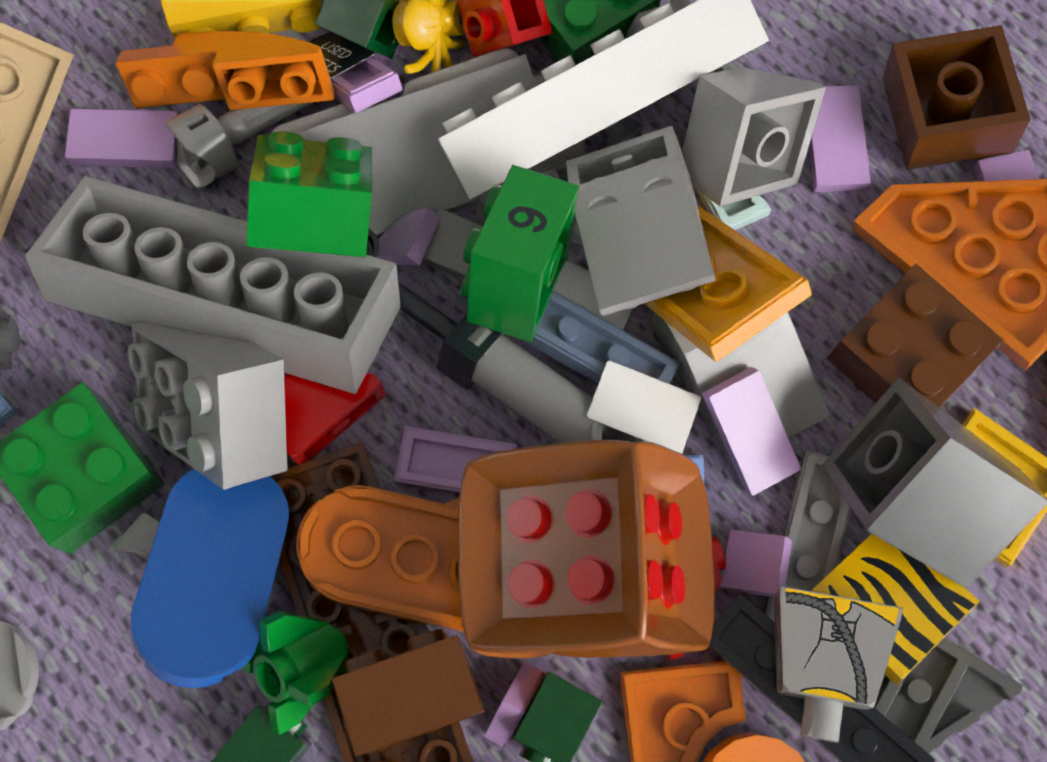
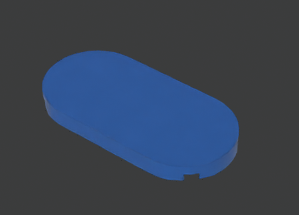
(208, 579)

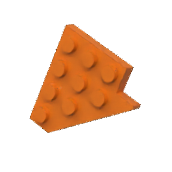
(979, 245)

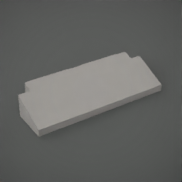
(403, 134)

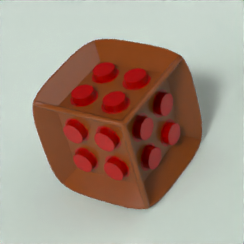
(585, 552)

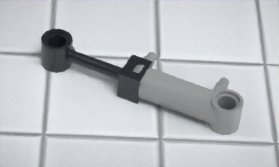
(506, 372)

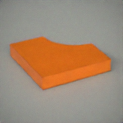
(678, 709)

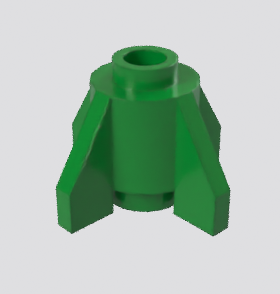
(296, 665)

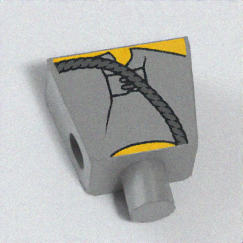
(831, 654)

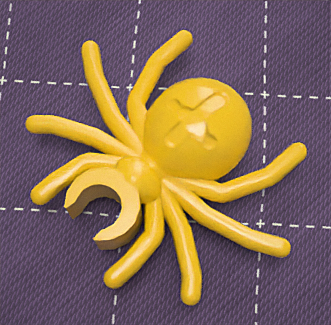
(428, 27)

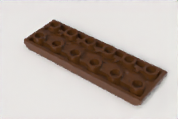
(363, 629)

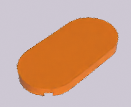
(384, 554)

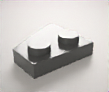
(944, 695)

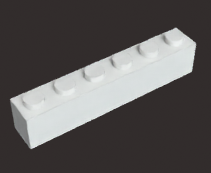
(598, 91)

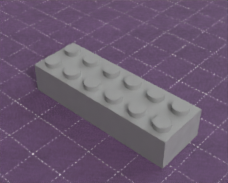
(191, 271)

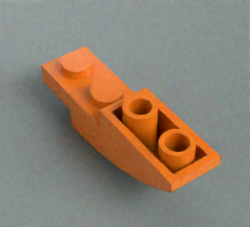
(227, 65)

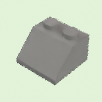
(749, 132)

